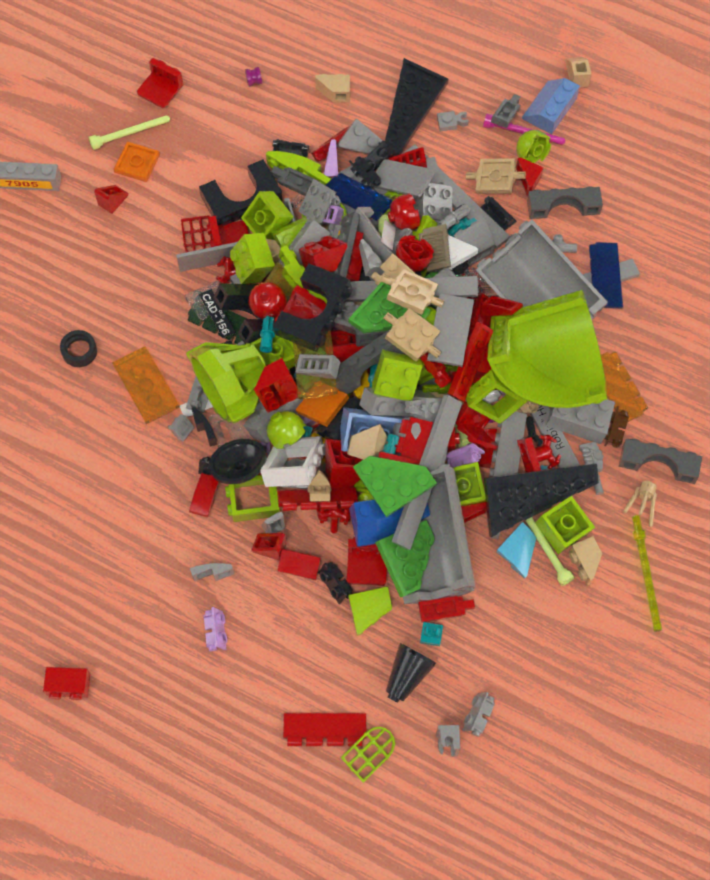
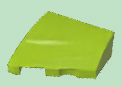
(369, 607)

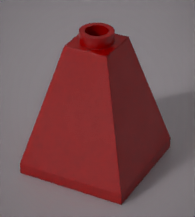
(340, 465)

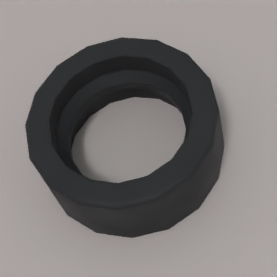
(70, 338)

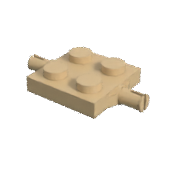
(495, 176)
(412, 291)
(412, 335)

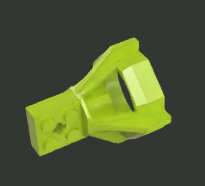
(231, 370)

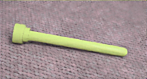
(97, 141)
(564, 576)

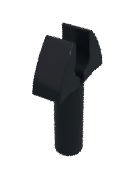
(531, 431)

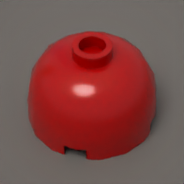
(403, 213)
(414, 253)
(267, 300)

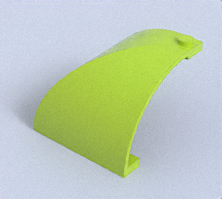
(549, 353)

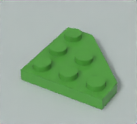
(372, 311)
(393, 482)
(407, 565)

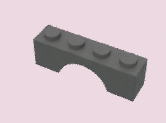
(585, 200)
(353, 367)
(683, 465)

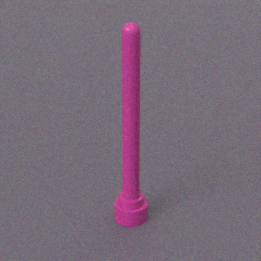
(519, 129)

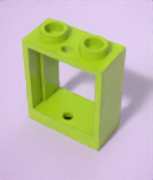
(503, 408)
(254, 513)

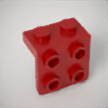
(161, 84)
(225, 234)
(303, 304)
(472, 424)
(365, 565)

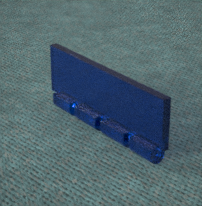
(358, 195)
(606, 272)

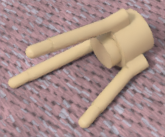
(646, 493)

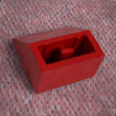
(323, 253)
(276, 386)

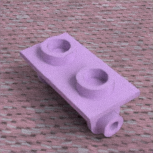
(464, 455)
(215, 620)

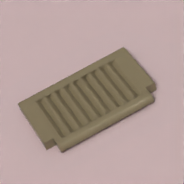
(438, 239)

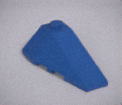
(371, 523)

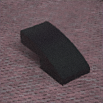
(203, 424)

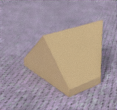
(367, 443)

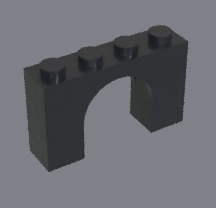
(231, 211)
(237, 298)
(312, 332)

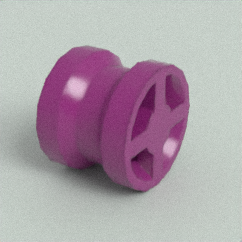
(253, 76)

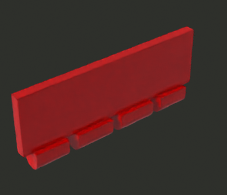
(407, 445)
(292, 498)
(320, 726)

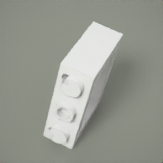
(276, 475)

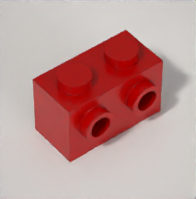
(66, 683)

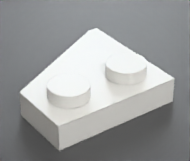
(460, 251)

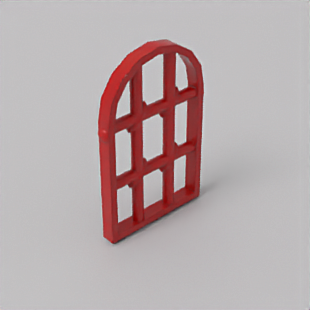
(192, 231)

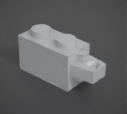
(423, 406)

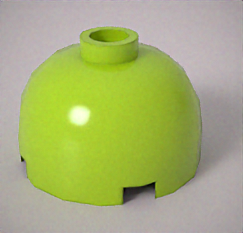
(533, 146)
(285, 428)

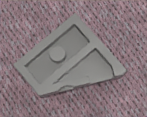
(359, 138)

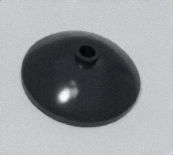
(237, 461)

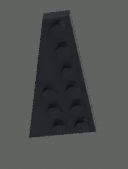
(413, 100)
(526, 494)

